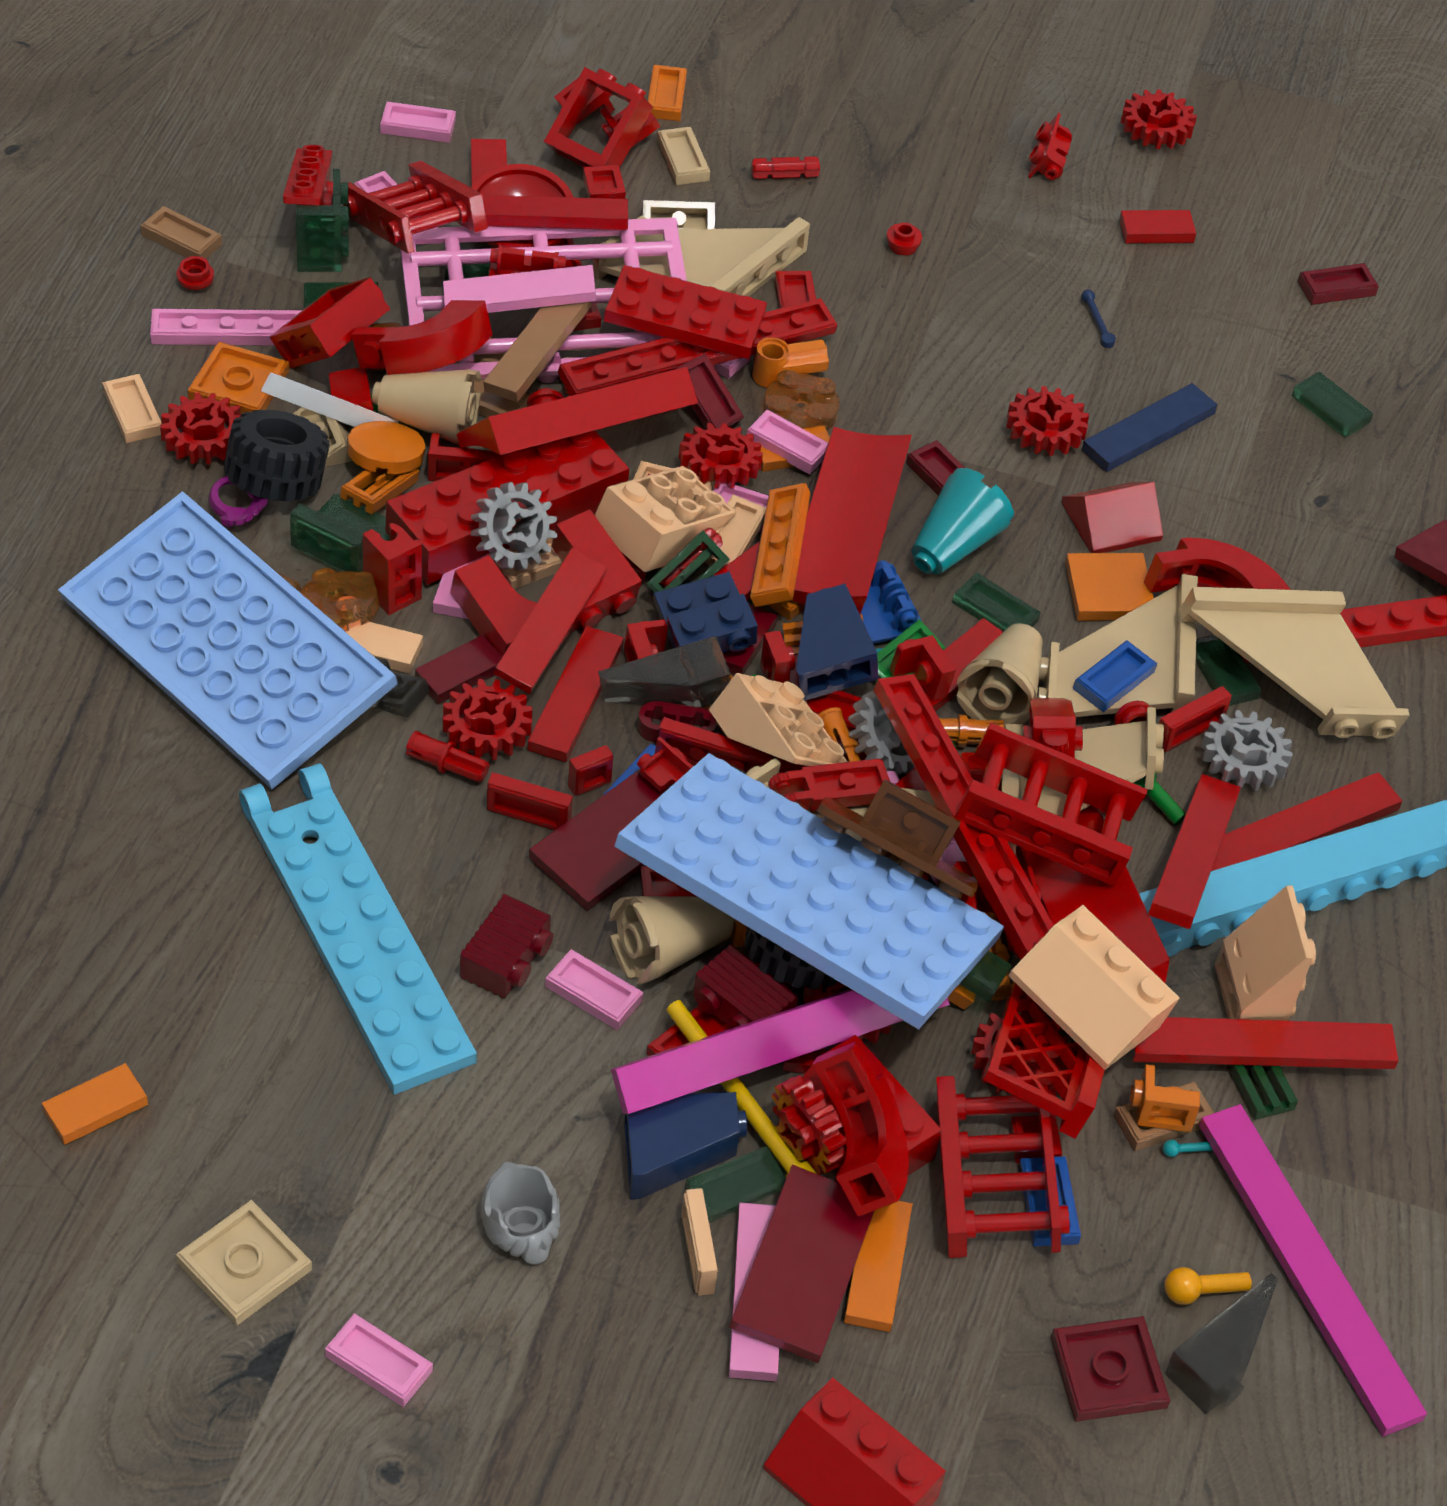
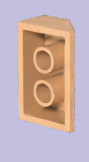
(1094, 987)

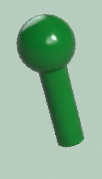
(1164, 801)

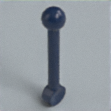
(1107, 339)

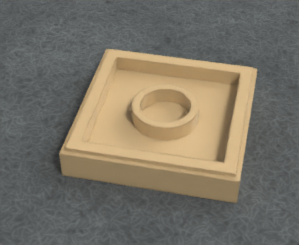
(244, 1262)

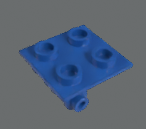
(888, 605)

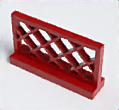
(1076, 1086)

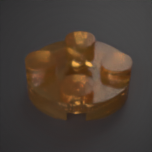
(817, 393)
(351, 591)

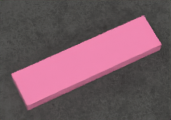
(526, 289)
(216, 326)
(748, 1355)

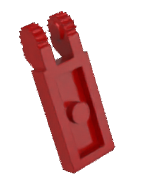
(845, 783)

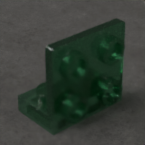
(320, 232)
(335, 532)

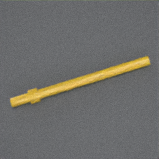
(745, 1100)

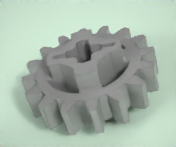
(499, 517)
(878, 735)
(1246, 750)

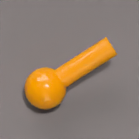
(1185, 1285)

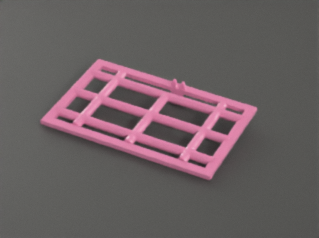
(455, 258)

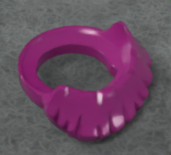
(230, 515)

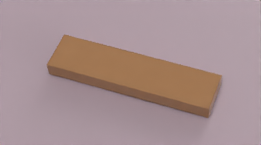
(533, 349)

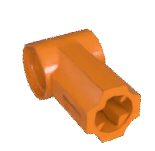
(776, 356)

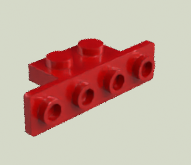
(310, 177)

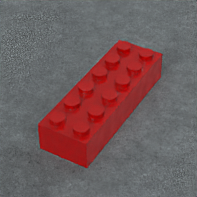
(567, 471)

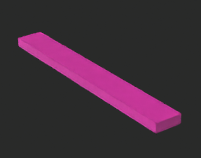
(747, 1049)
(1313, 1271)

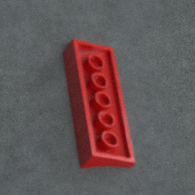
(581, 413)
(849, 512)
(1115, 906)

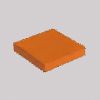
(237, 375)
(1106, 584)

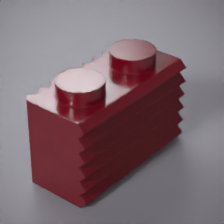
(505, 946)
(738, 990)

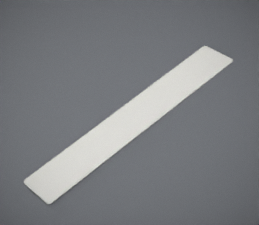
(320, 401)

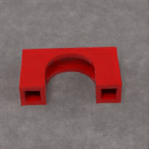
(501, 612)

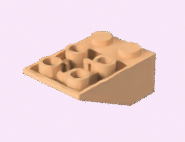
(660, 515)
(775, 721)
(1266, 961)

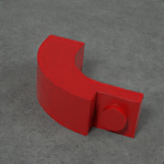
(425, 346)
(1215, 565)
(876, 1140)

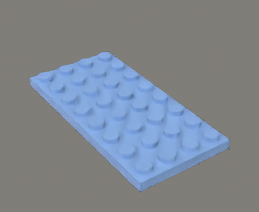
(228, 639)
(811, 889)

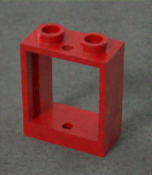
(624, 133)
(329, 322)

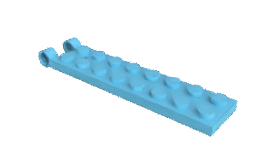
(360, 934)

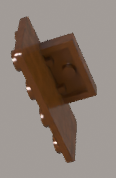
(906, 829)

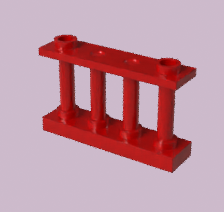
(416, 206)
(1041, 830)
(960, 1184)

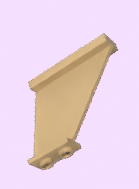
(723, 258)
(1153, 629)
(1305, 650)
(1120, 749)

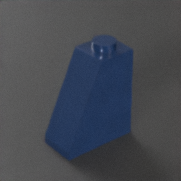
(834, 645)
(680, 1139)

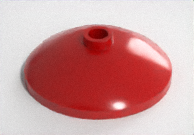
(521, 181)

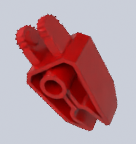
(1054, 725)

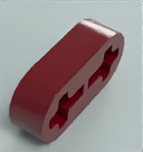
(682, 713)

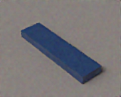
(1149, 427)

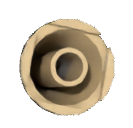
(431, 400)
(1003, 677)
(664, 933)

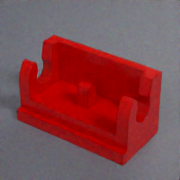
(450, 460)
(394, 567)

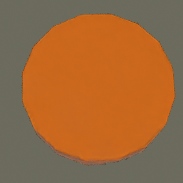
(386, 447)

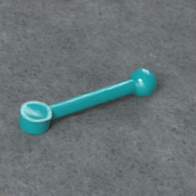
(1172, 1148)

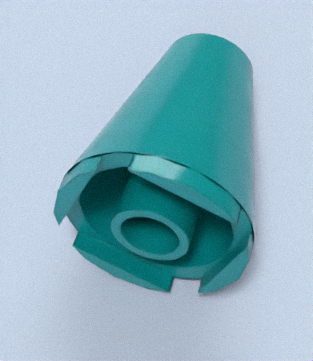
(960, 521)

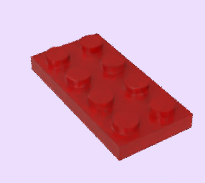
(685, 311)

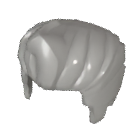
(521, 1211)

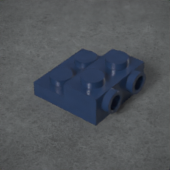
(708, 610)

